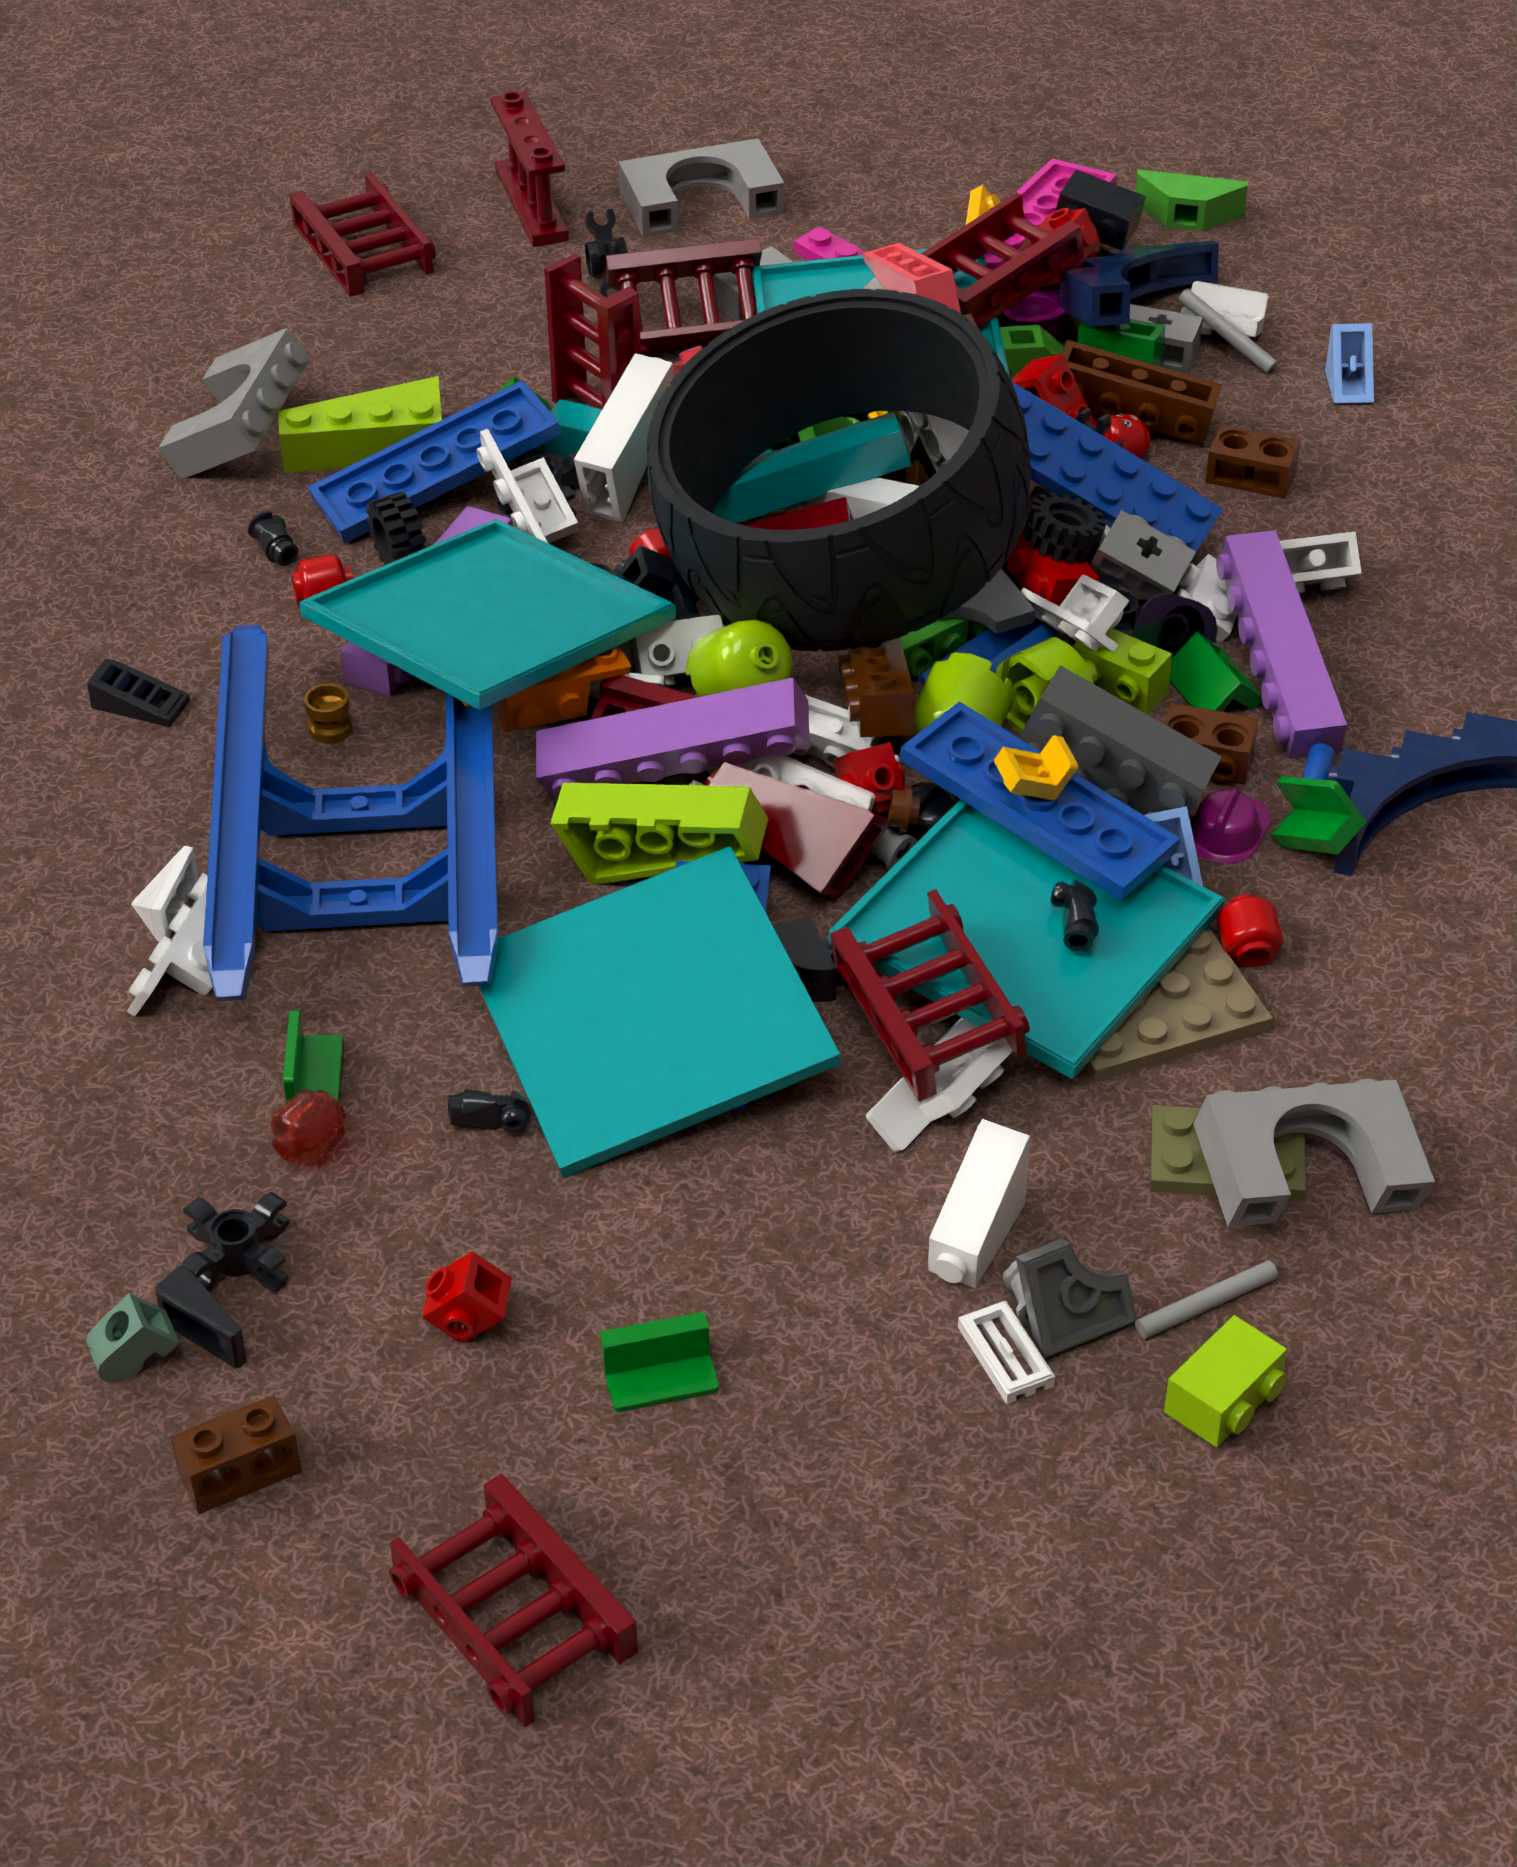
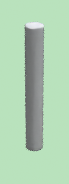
(1227, 330)
(1206, 1299)

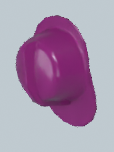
(1038, 309)
(1229, 826)

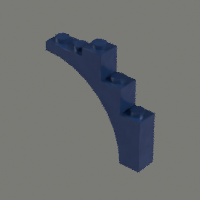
(1105, 284)
(1421, 772)

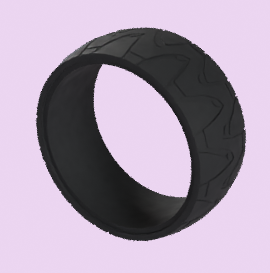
(812, 365)

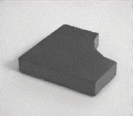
(997, 606)
(1070, 1301)

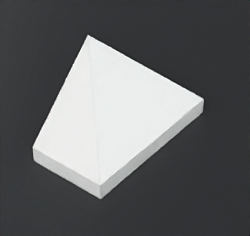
(167, 893)

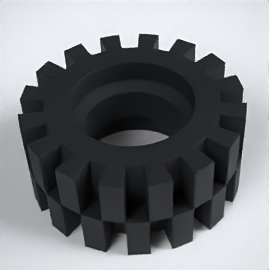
(395, 527)
(1064, 528)

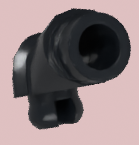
(273, 538)
(1079, 918)
(486, 1110)

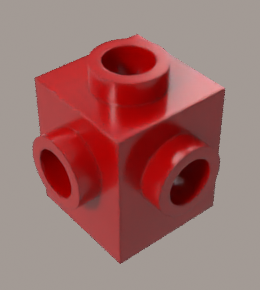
(874, 771)
(466, 1297)

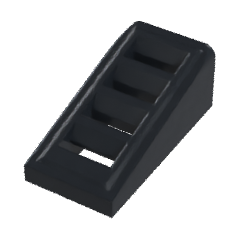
(113, 679)
(200, 1317)

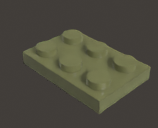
(1180, 1165)

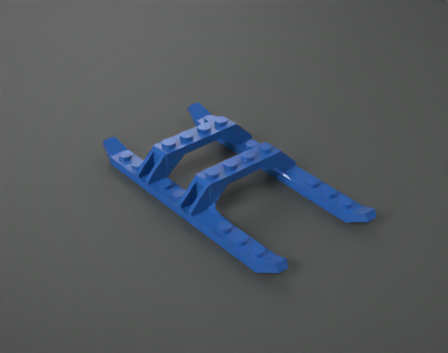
(257, 796)

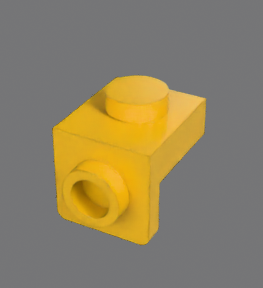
(1035, 773)

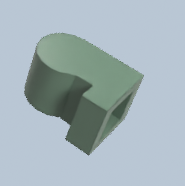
(129, 1337)

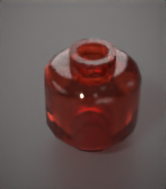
(308, 1126)

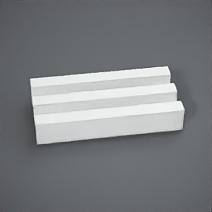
(1022, 1383)

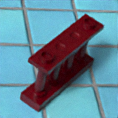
(528, 168)
(340, 254)
(689, 261)
(1021, 273)
(567, 327)
(900, 1028)
(537, 1552)

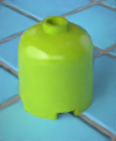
(738, 658)
(965, 680)

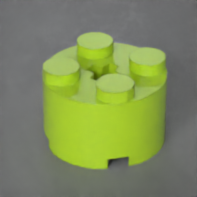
(1032, 672)

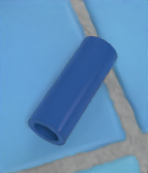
(1319, 761)

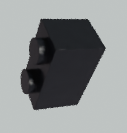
(1110, 207)

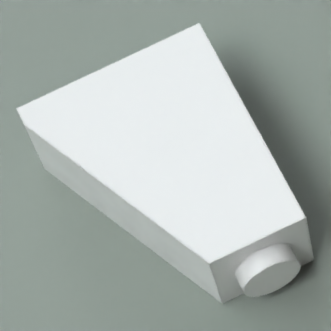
(980, 1204)

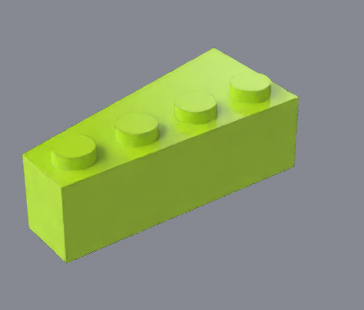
(356, 425)
(645, 828)

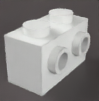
(1323, 560)
(667, 647)

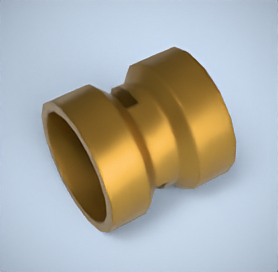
(328, 713)

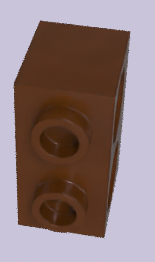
(1252, 461)
(1221, 732)
(236, 1454)

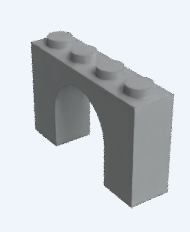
(738, 167)
(250, 391)
(1360, 1118)

